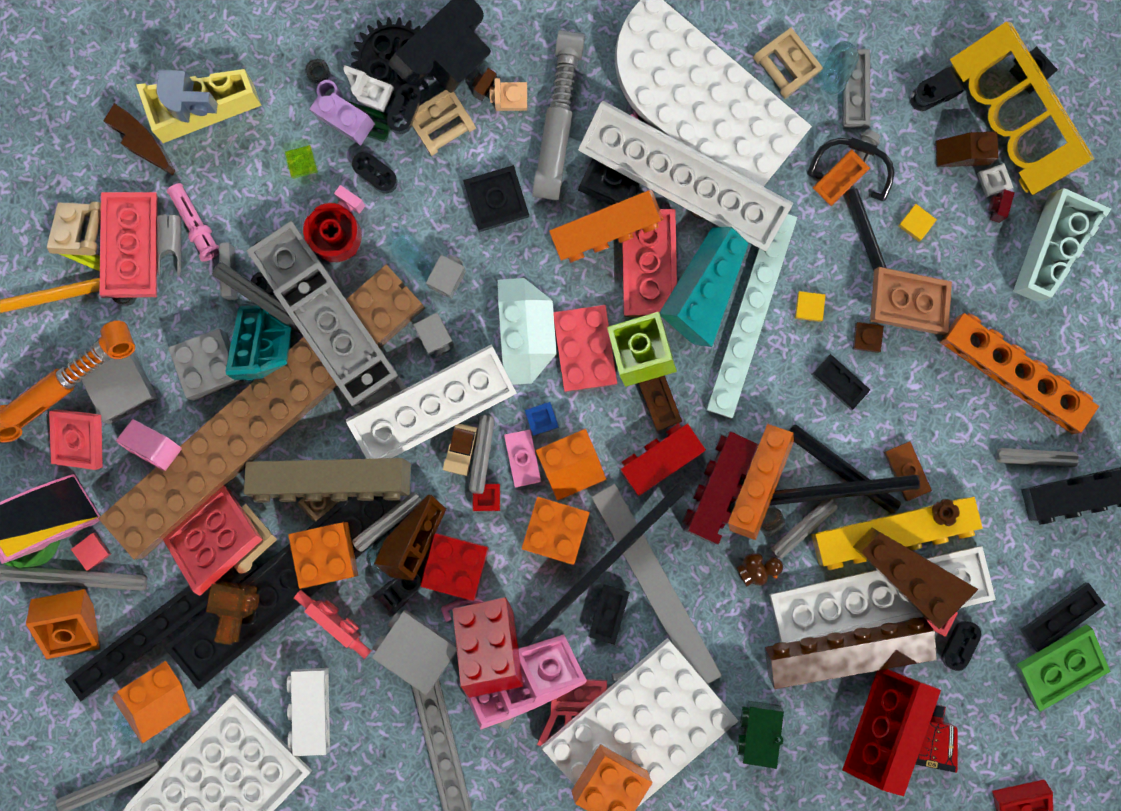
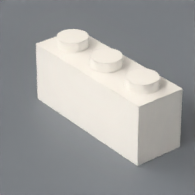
(309, 712)

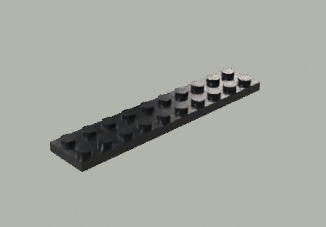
(277, 586)

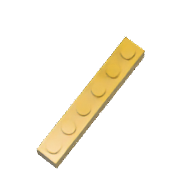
(906, 528)

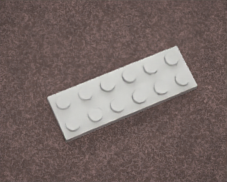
(431, 405)

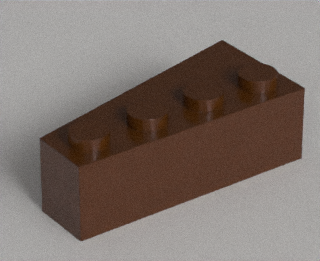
(921, 582)

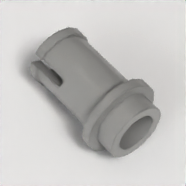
(870, 137)

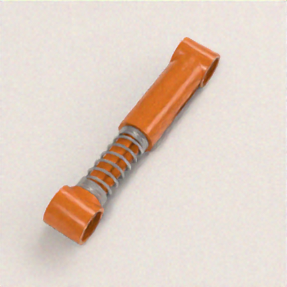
(114, 343)

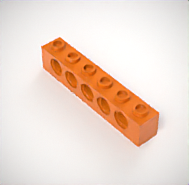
(1081, 404)

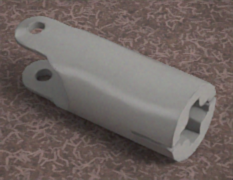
(168, 239)

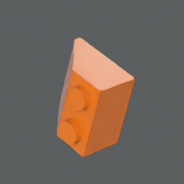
(571, 464)
(63, 624)
(152, 702)

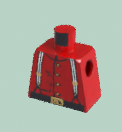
(940, 744)

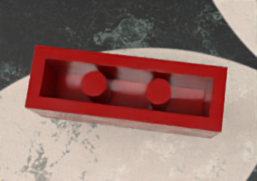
(661, 458)

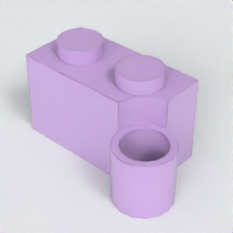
(340, 113)

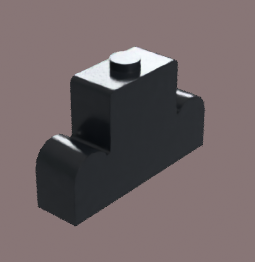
(444, 47)

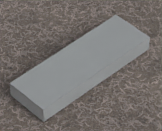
(857, 94)

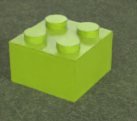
(641, 349)

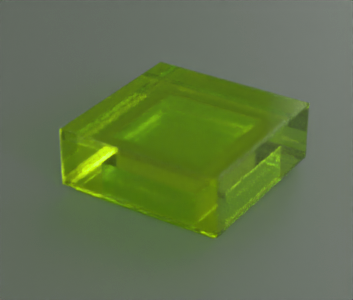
(301, 161)

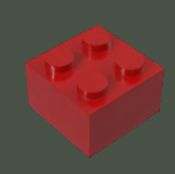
(454, 566)

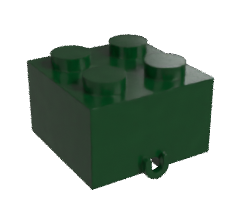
(762, 727)

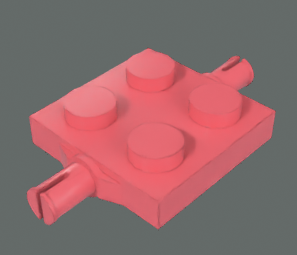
(326, 616)

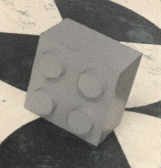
(203, 364)

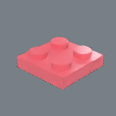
(76, 439)

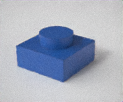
(541, 419)

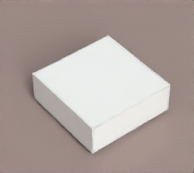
(995, 180)

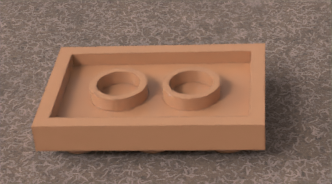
(911, 301)

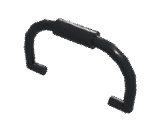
(861, 146)

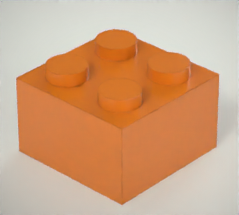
(555, 530)
(323, 555)
(611, 783)

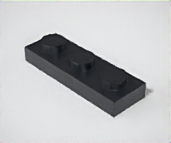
(1062, 617)

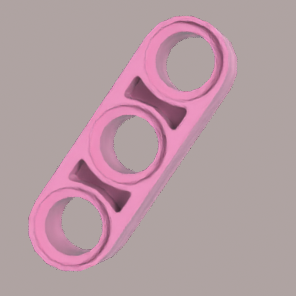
(148, 445)

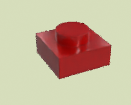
(488, 500)

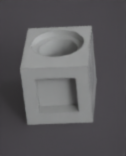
(446, 275)
(434, 335)

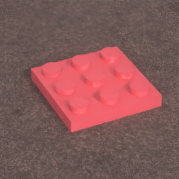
(212, 540)

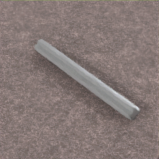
(73, 577)

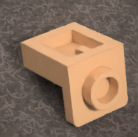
(509, 96)

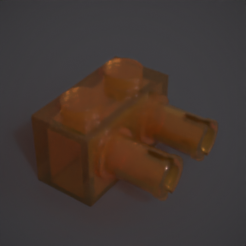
(231, 604)

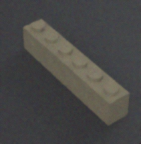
(327, 479)

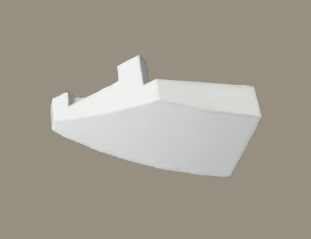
(369, 90)

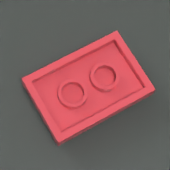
(584, 348)

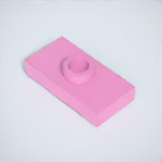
(522, 458)

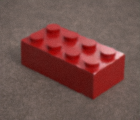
(891, 731)

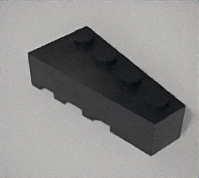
(1073, 496)

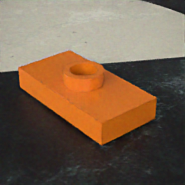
(841, 177)

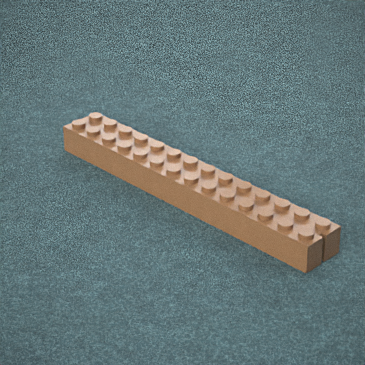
(248, 425)

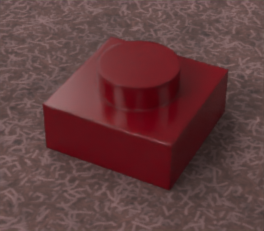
(1001, 205)

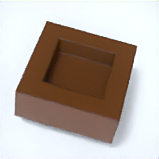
(483, 83)
(868, 337)

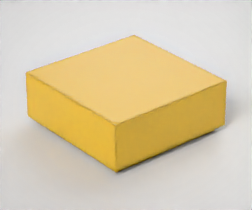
(917, 222)
(810, 306)

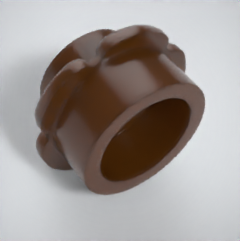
(940, 507)

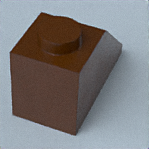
(967, 150)

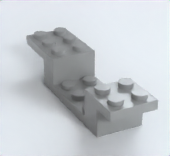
(325, 318)

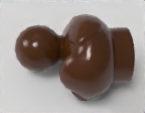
(754, 572)

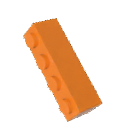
(607, 225)
(761, 481)

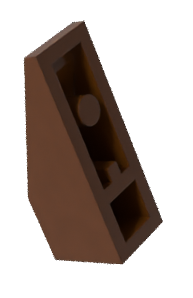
(409, 542)

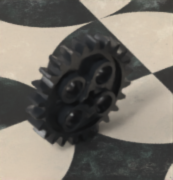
(370, 58)

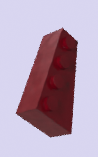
(720, 488)

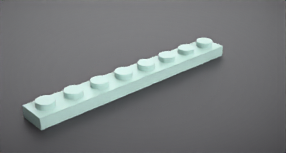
(749, 322)

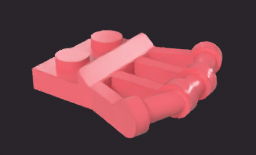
(572, 704)

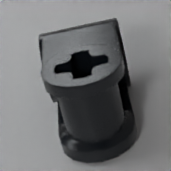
(938, 89)
(396, 593)

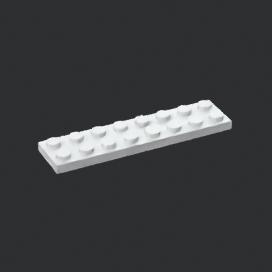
(684, 175)
(867, 599)

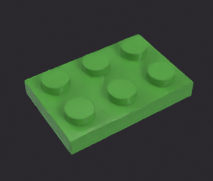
(1063, 667)

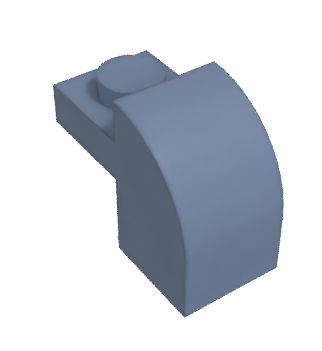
(177, 96)

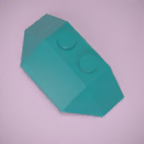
(257, 345)

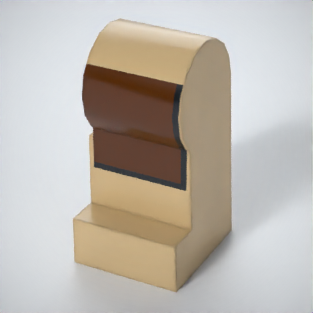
(461, 450)

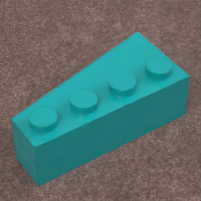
(705, 287)

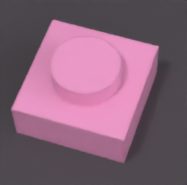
(349, 200)

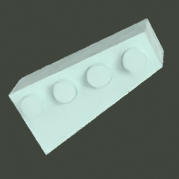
(1058, 240)

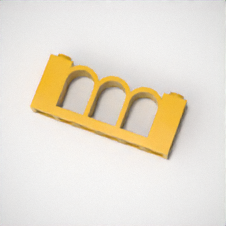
(986, 53)

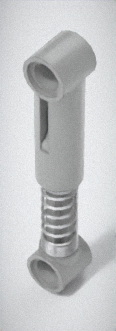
(558, 117)

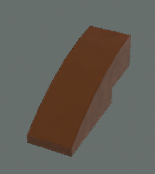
(138, 138)

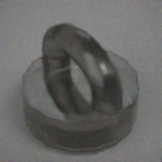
(773, 522)

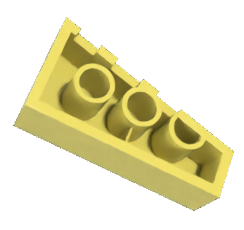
(230, 89)

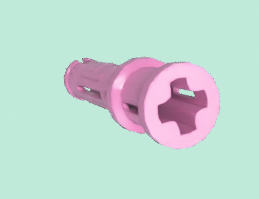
(198, 232)

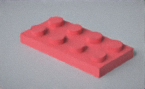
(128, 244)
(650, 267)

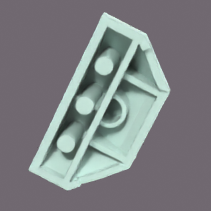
(525, 330)

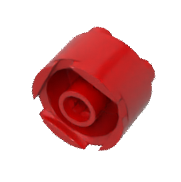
(320, 224)

